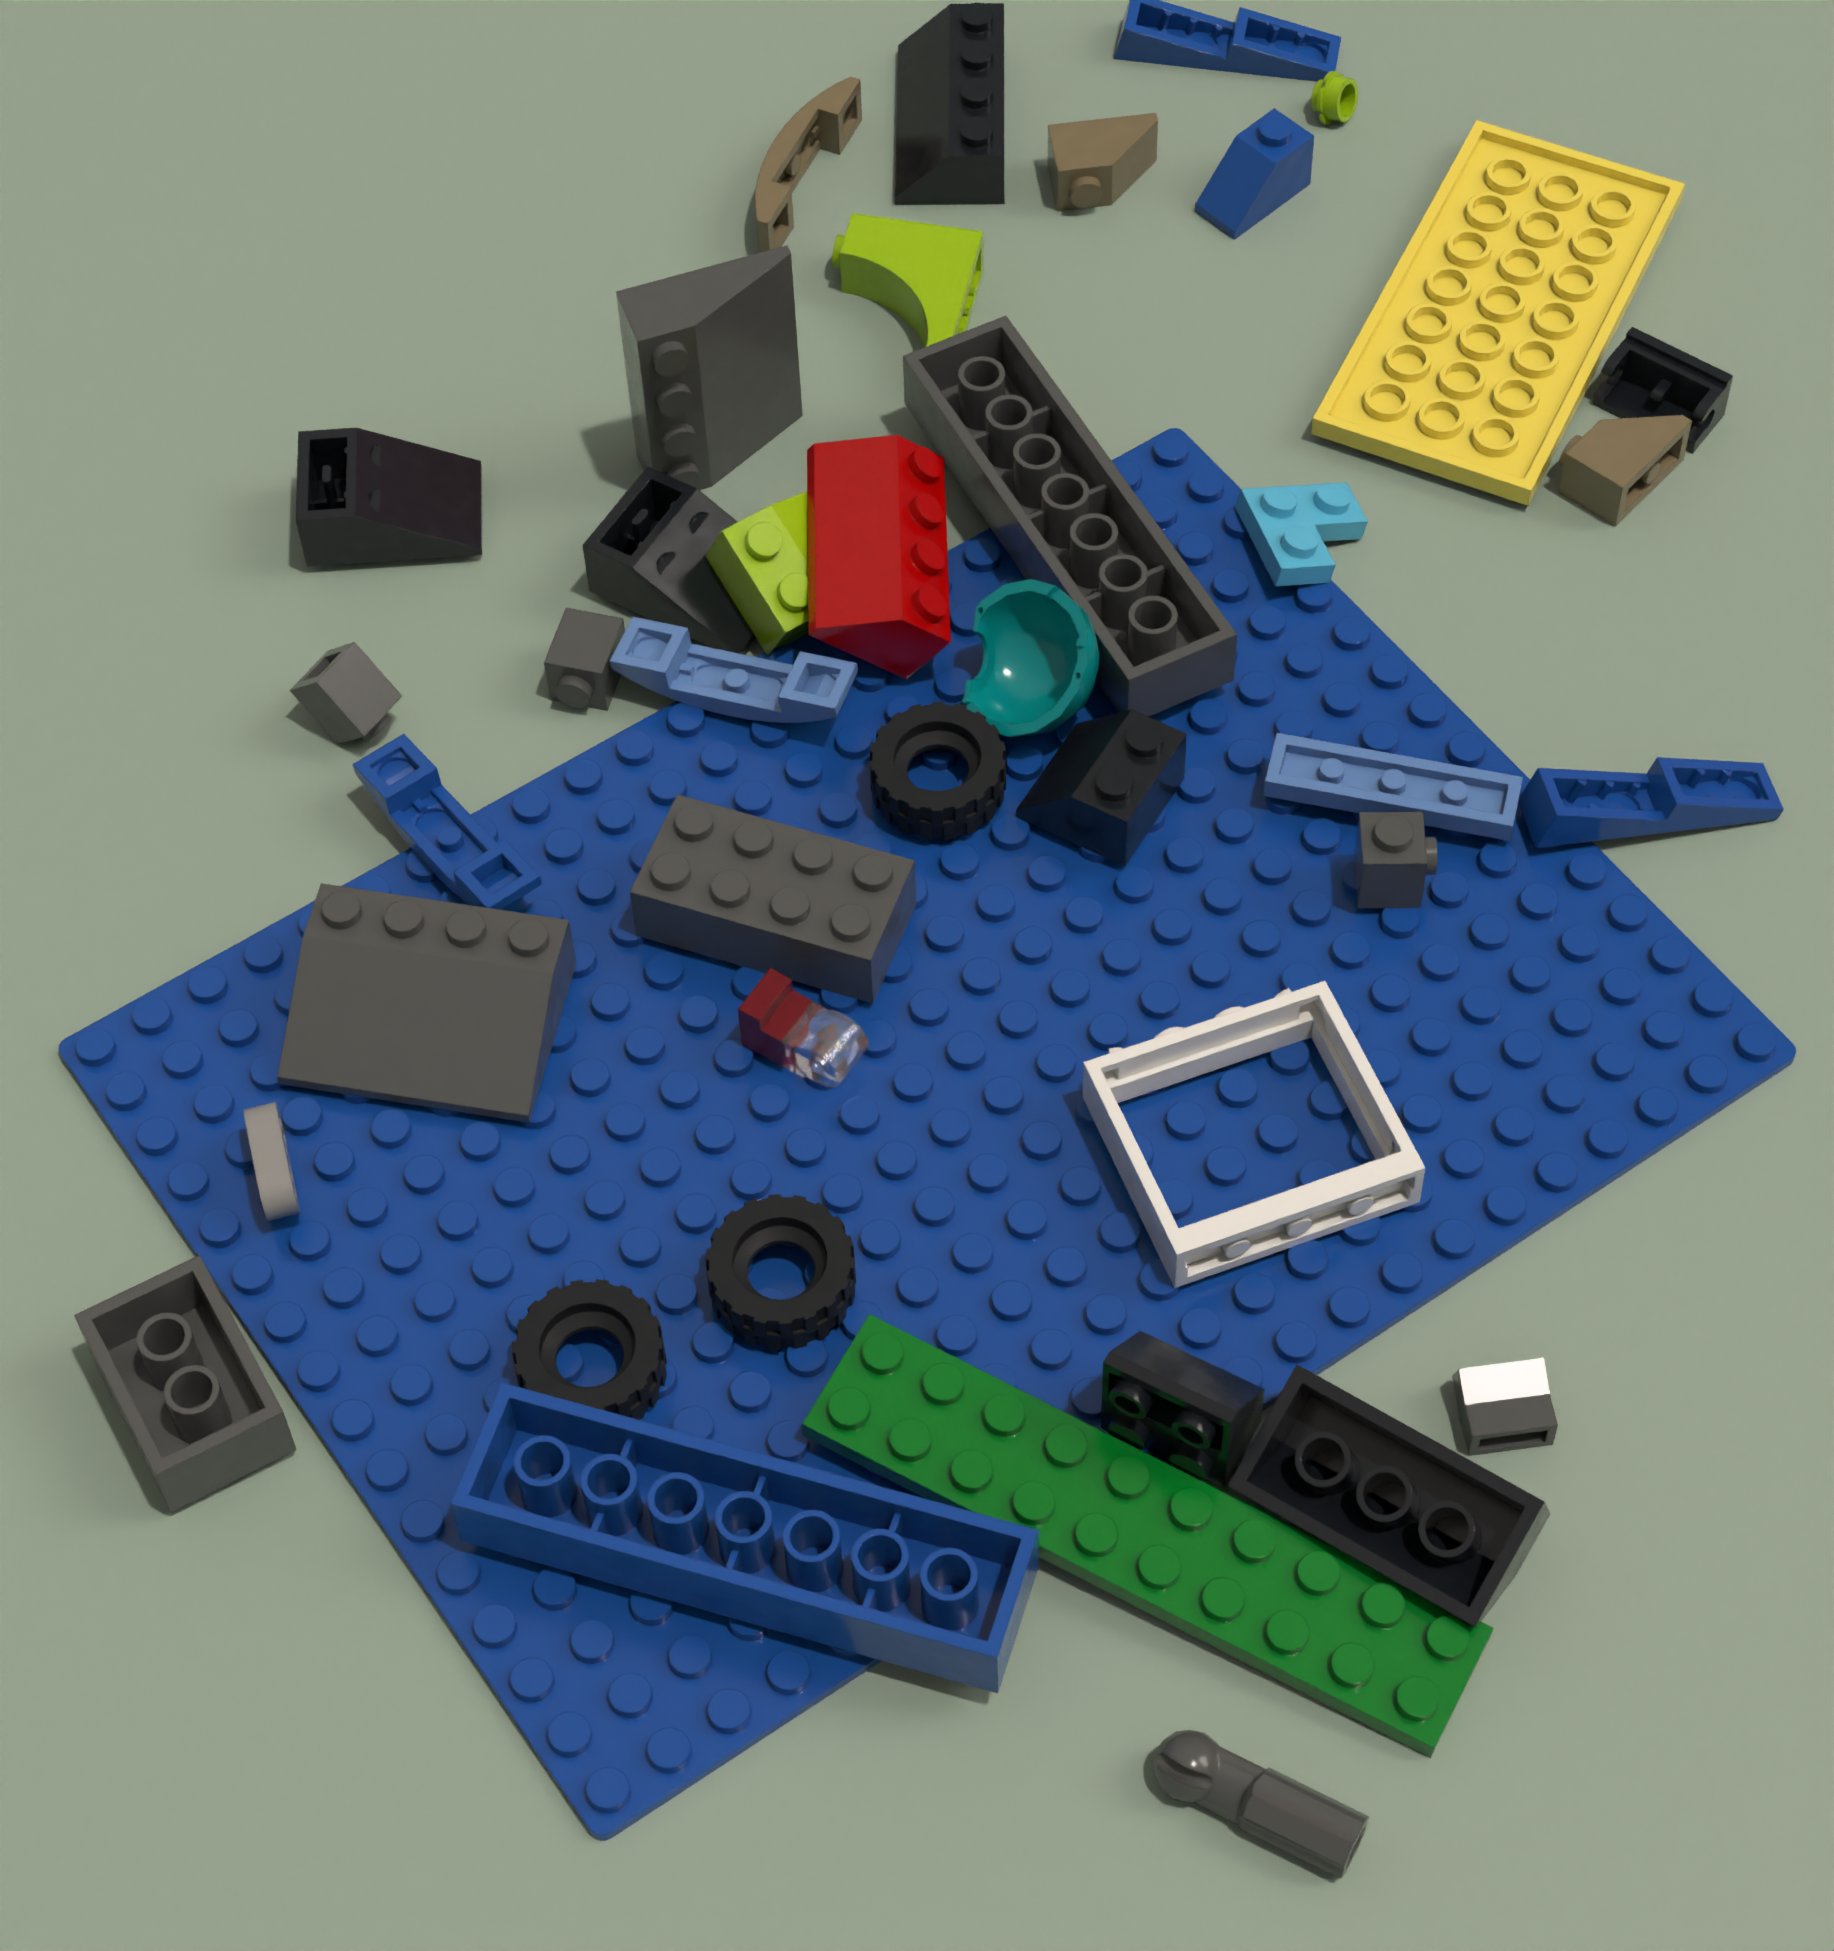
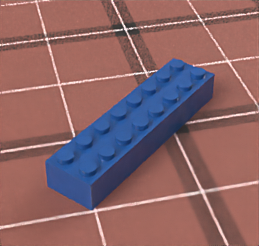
(748, 1536)

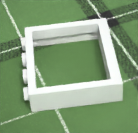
(1284, 1218)

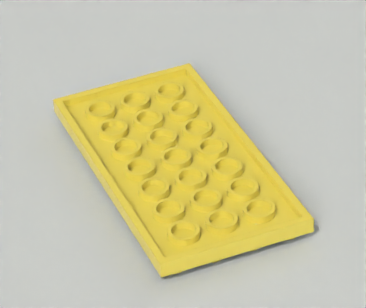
(1499, 312)

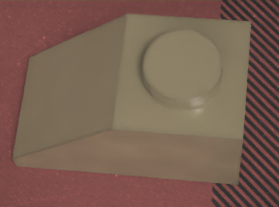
(1099, 158)
(1621, 462)

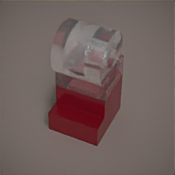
(799, 1032)

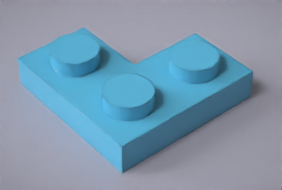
(1294, 523)

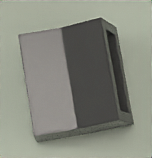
(1505, 1406)

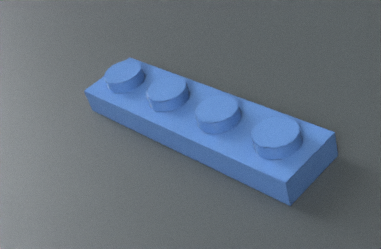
(1387, 782)

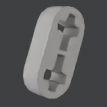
(271, 1161)

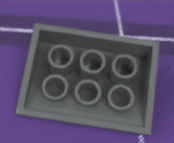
(711, 365)
(426, 1002)

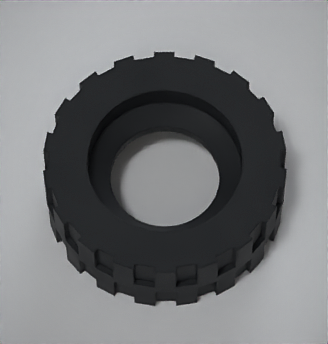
(930, 730)
(773, 1223)
(600, 1308)

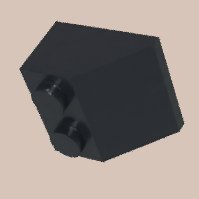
(1108, 783)

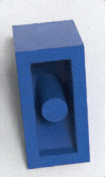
(1257, 174)

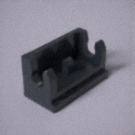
(1660, 380)

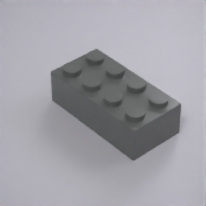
(774, 898)

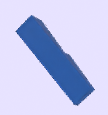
(1250, 45)
(1670, 797)

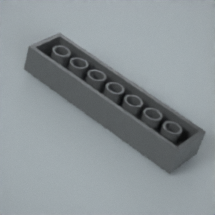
(1069, 515)

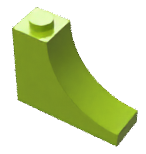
(913, 269)

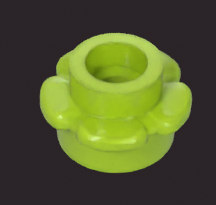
(1334, 98)

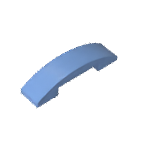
(731, 682)

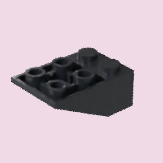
(384, 499)
(655, 562)

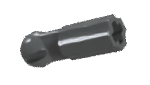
(1260, 1800)

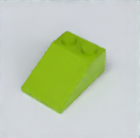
(767, 570)

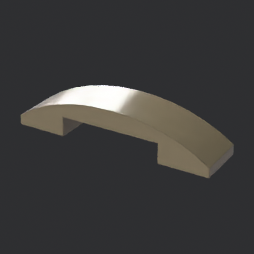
(820, 124)

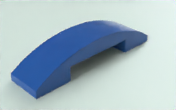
(441, 829)

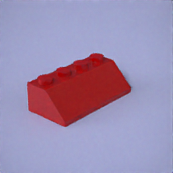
(878, 551)

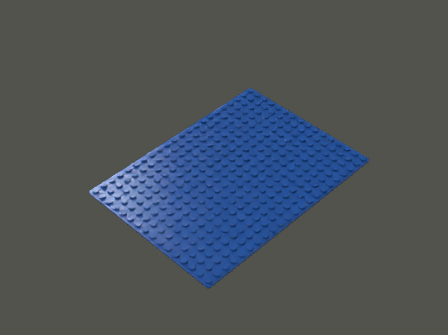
(1519, 1021)

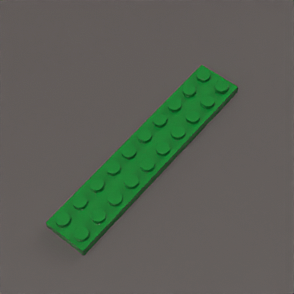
(1150, 1534)

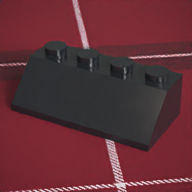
(952, 109)
(1390, 1497)

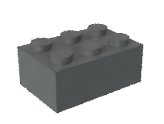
(185, 1383)

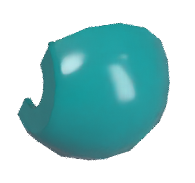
(1035, 658)

